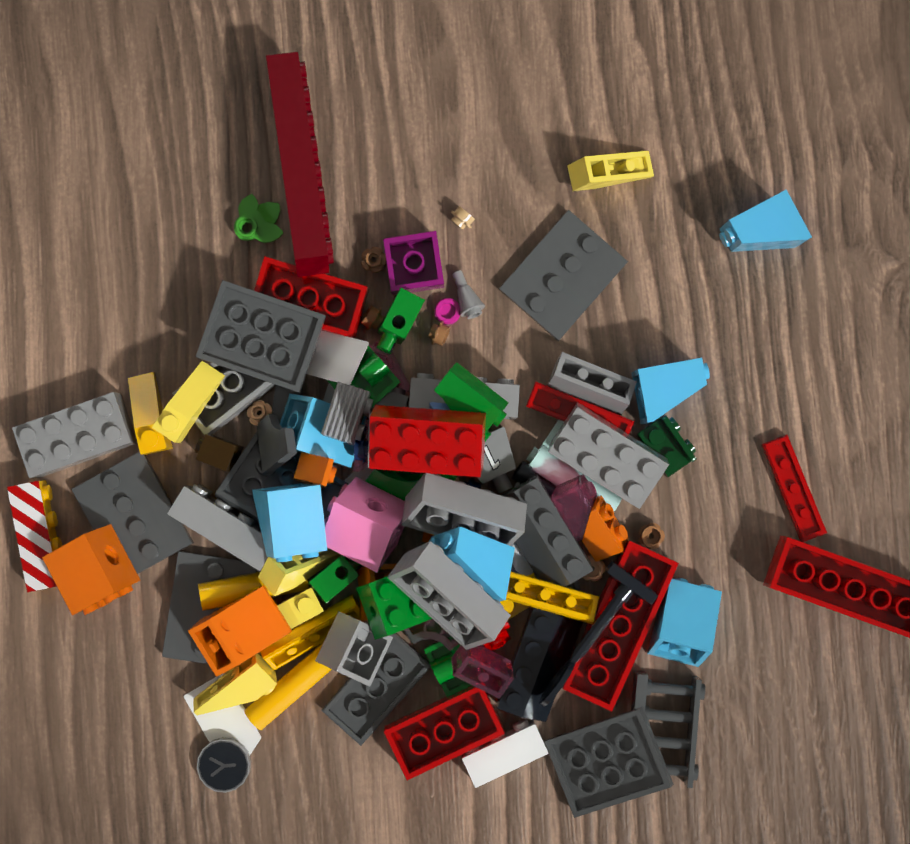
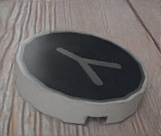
(223, 765)

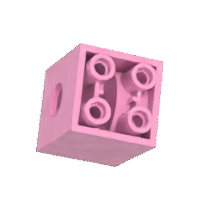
(364, 524)

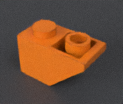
(315, 470)
(603, 532)

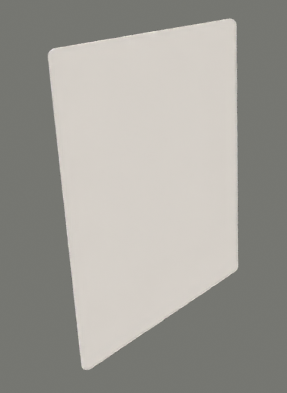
(336, 357)
(225, 722)

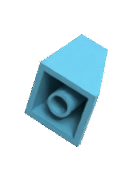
(766, 226)
(666, 386)
(307, 419)
(291, 520)
(480, 557)
(686, 623)

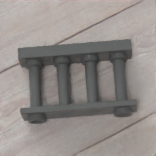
(642, 687)

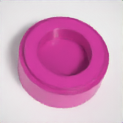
(447, 311)

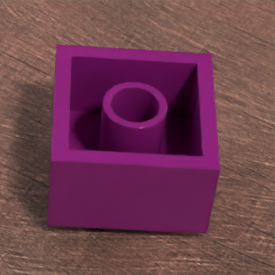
(414, 262)

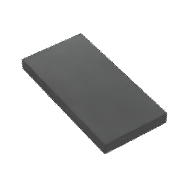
(363, 708)

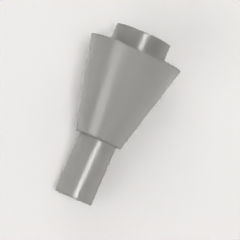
(469, 302)

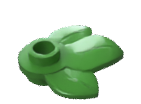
(262, 219)

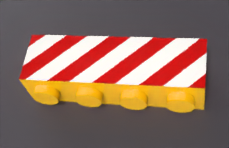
(34, 531)

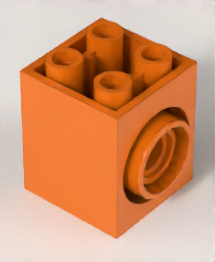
(92, 570)

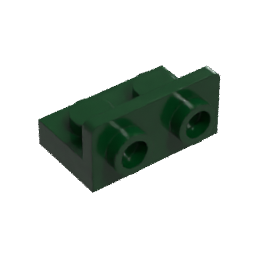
(666, 440)

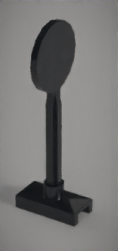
(628, 586)

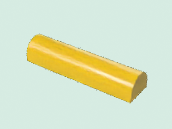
(224, 591)
(552, 597)
(308, 634)
(287, 690)

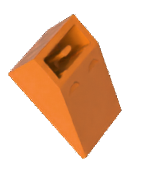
(239, 630)

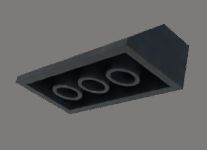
(540, 653)

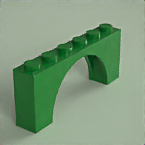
(461, 393)

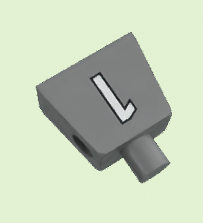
(497, 460)

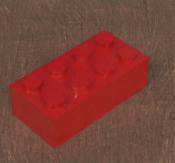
(335, 298)
(427, 440)
(443, 731)

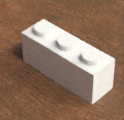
(505, 753)

